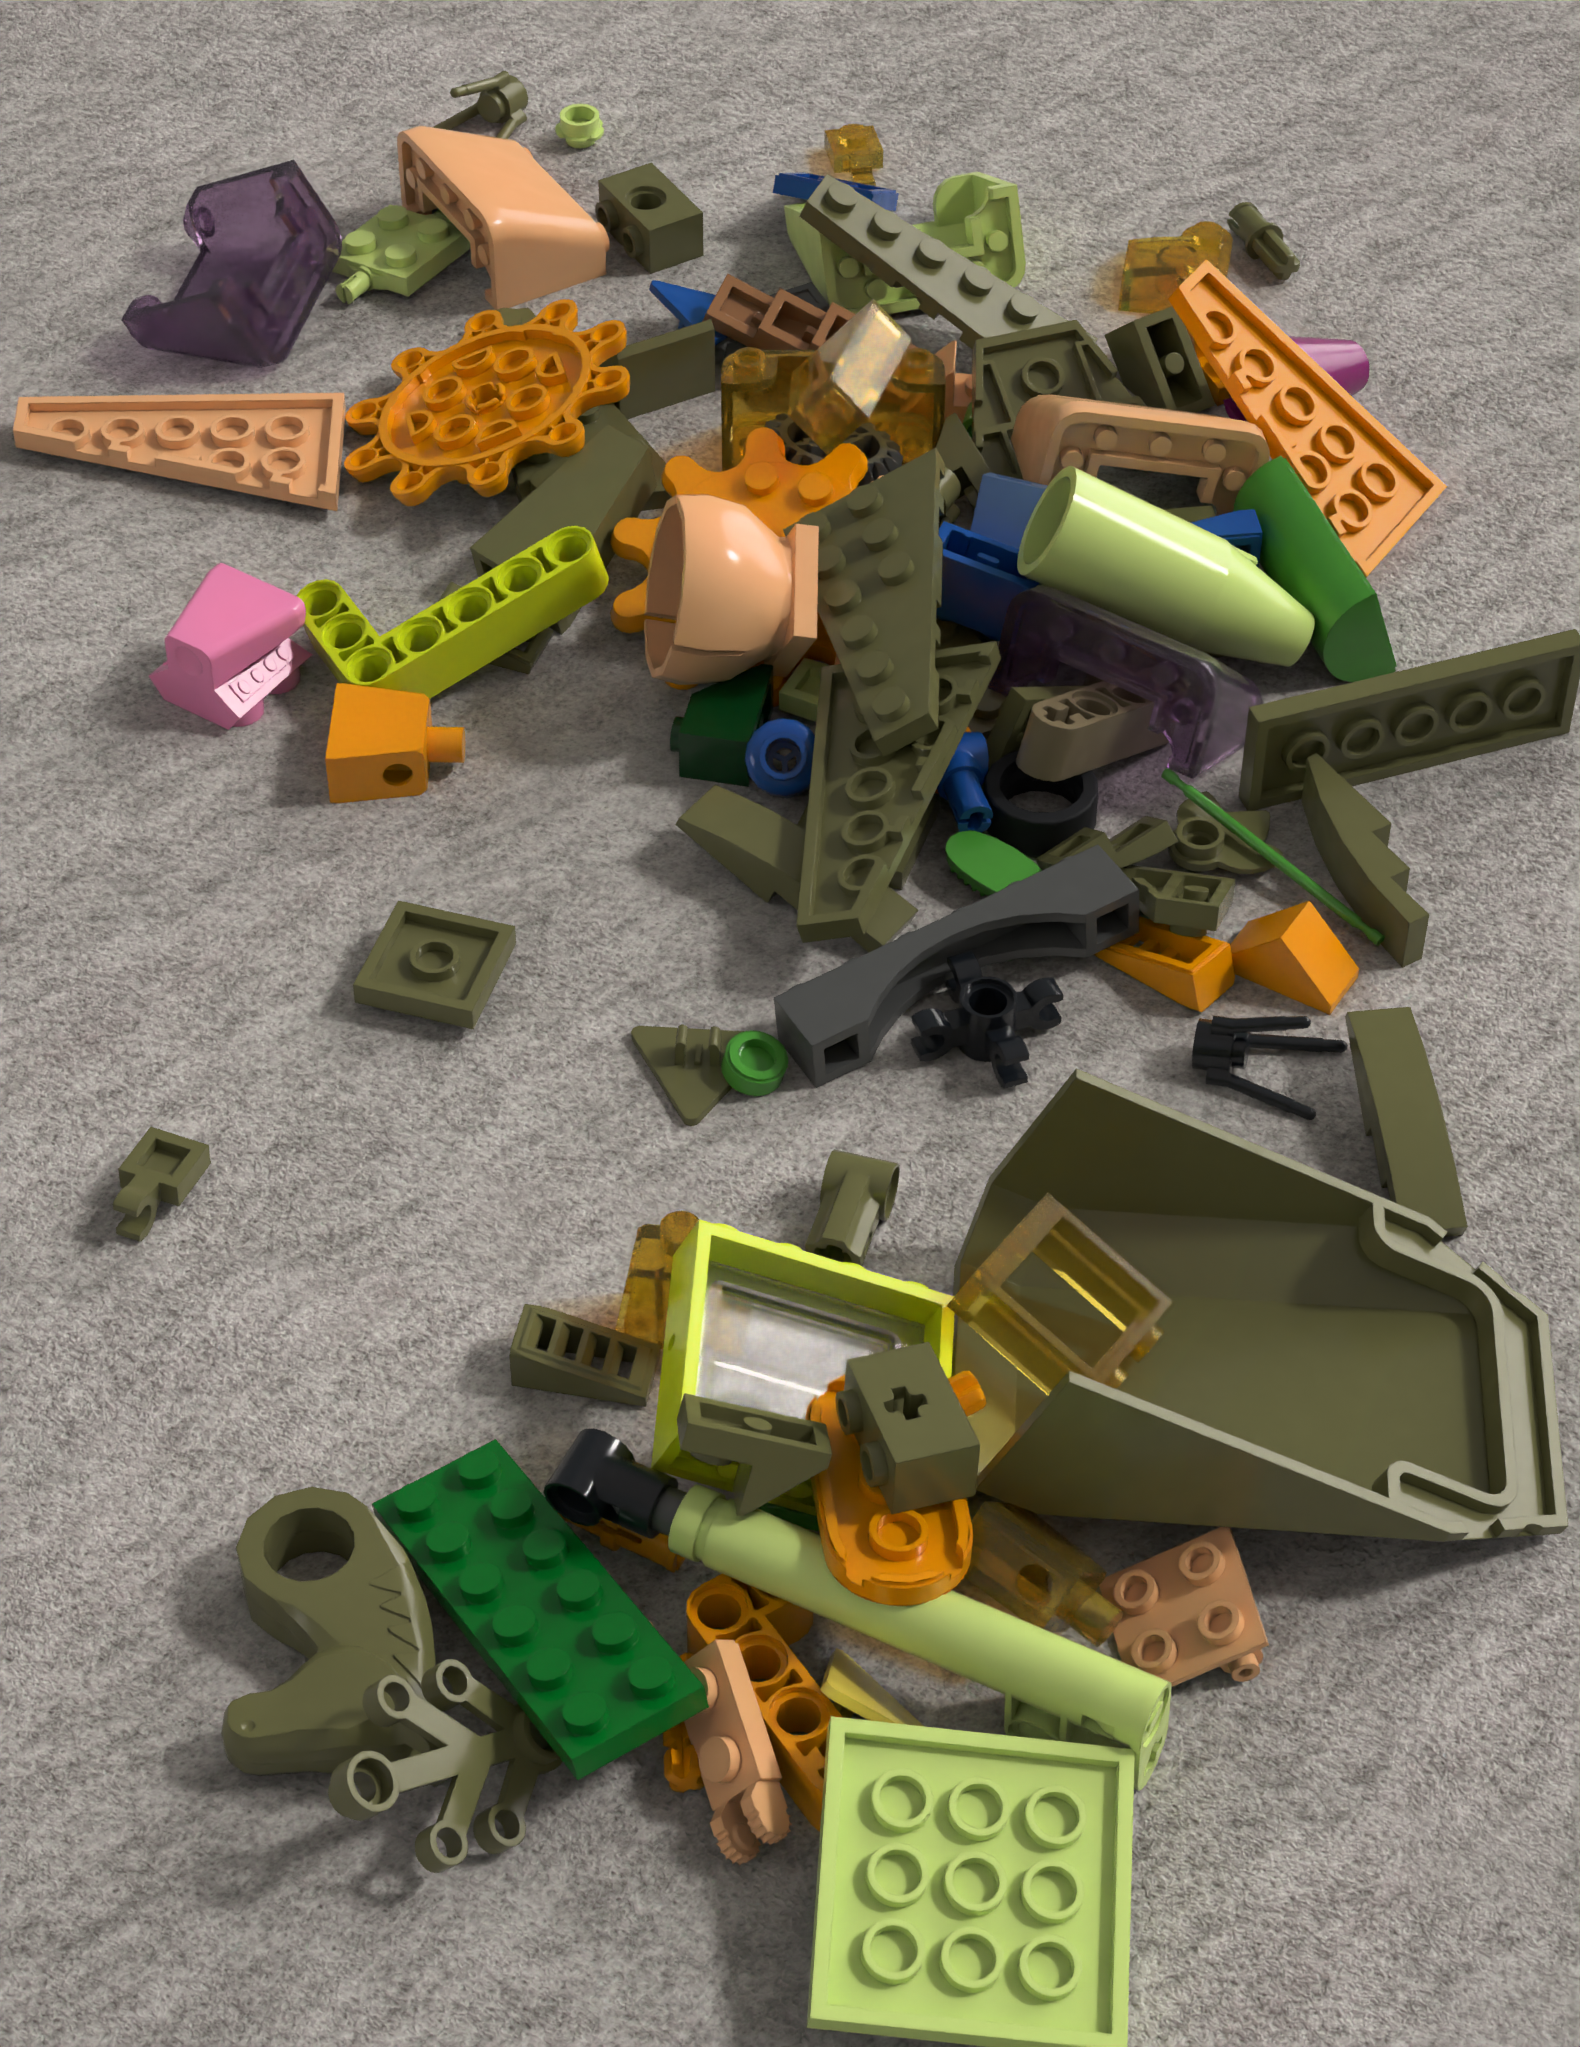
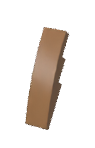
(773, 322)

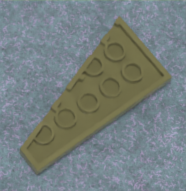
(882, 596)

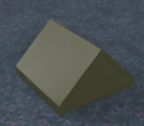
(667, 369)

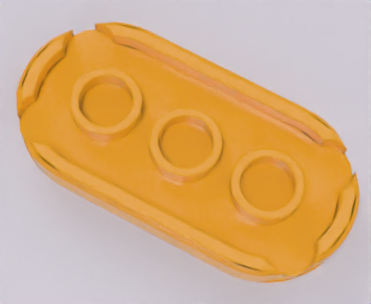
(878, 1553)

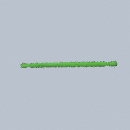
(1273, 857)

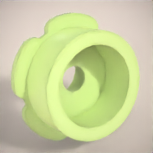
(580, 125)

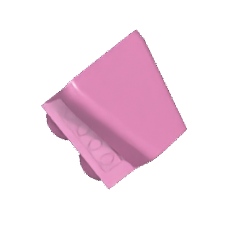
(232, 648)

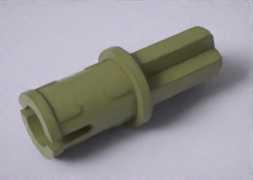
(1263, 240)

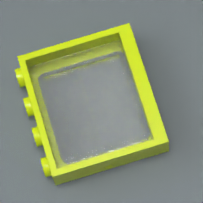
(772, 1331)

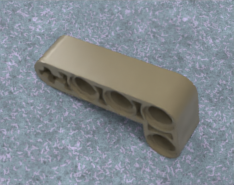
(1085, 731)

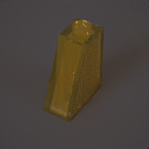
(846, 376)

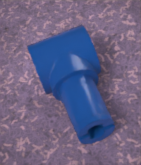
(964, 783)

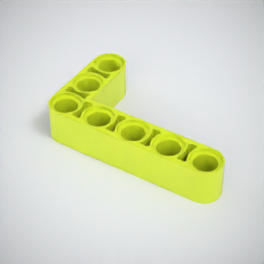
(462, 628)

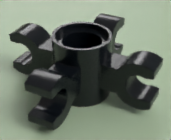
(987, 1019)

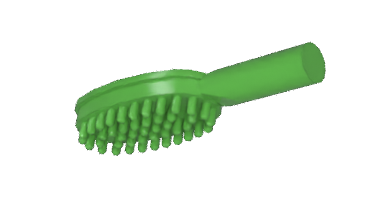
(986, 862)

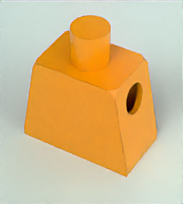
(384, 744)

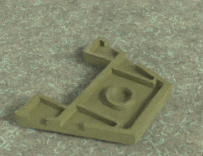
(1028, 364)

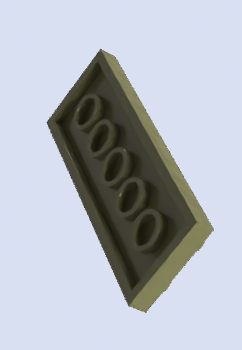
(1412, 718)

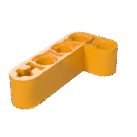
(790, 1695)

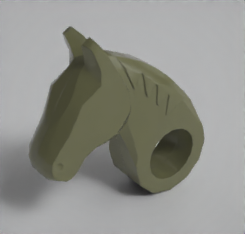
(349, 1625)

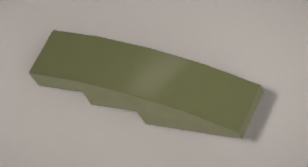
(1356, 852)
(768, 856)
(1405, 1115)

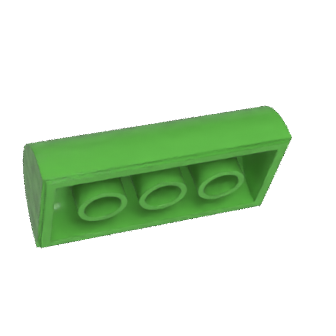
(1318, 571)

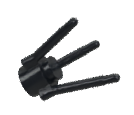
(1226, 1043)

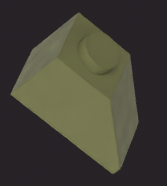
(1160, 362)

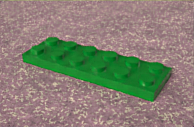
(540, 1609)

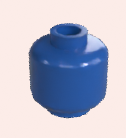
(763, 748)

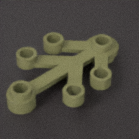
(460, 1756)

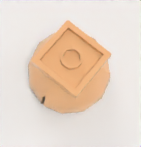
(731, 589)

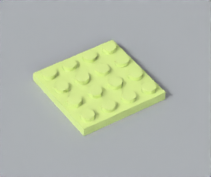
(972, 1888)

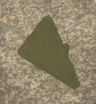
(686, 1065)

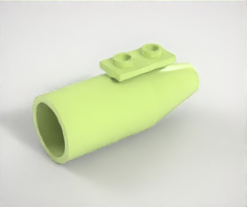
(1159, 572)

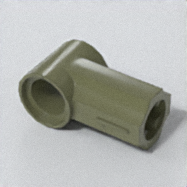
(852, 1201)

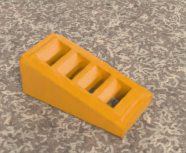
(1186, 970)

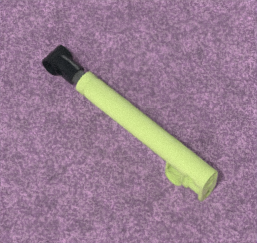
(1048, 1681)

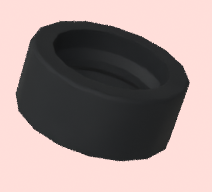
(1037, 831)

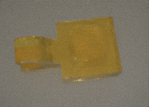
(855, 151)

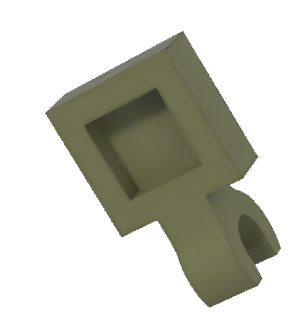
(156, 1171)

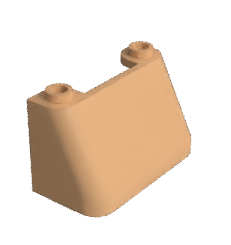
(507, 208)
(1091, 433)

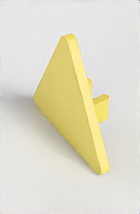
(859, 1693)

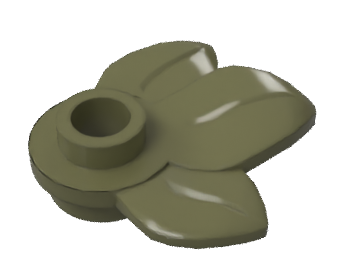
(1209, 845)

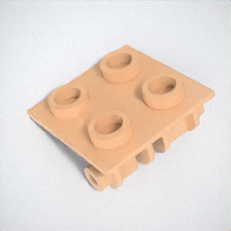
(1189, 1611)

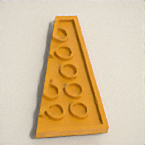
(1339, 451)

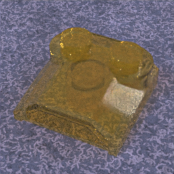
(1161, 264)

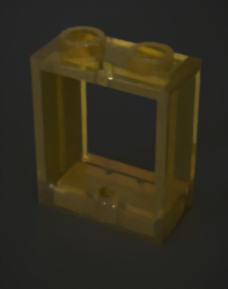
(1090, 1269)

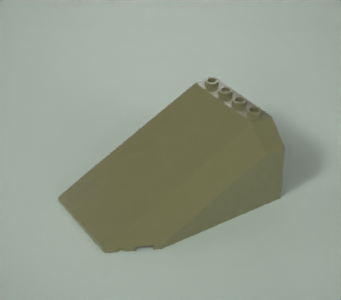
(1312, 1358)

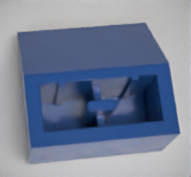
(978, 580)

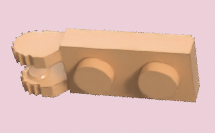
(736, 1755)

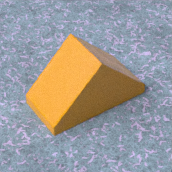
(1295, 957)

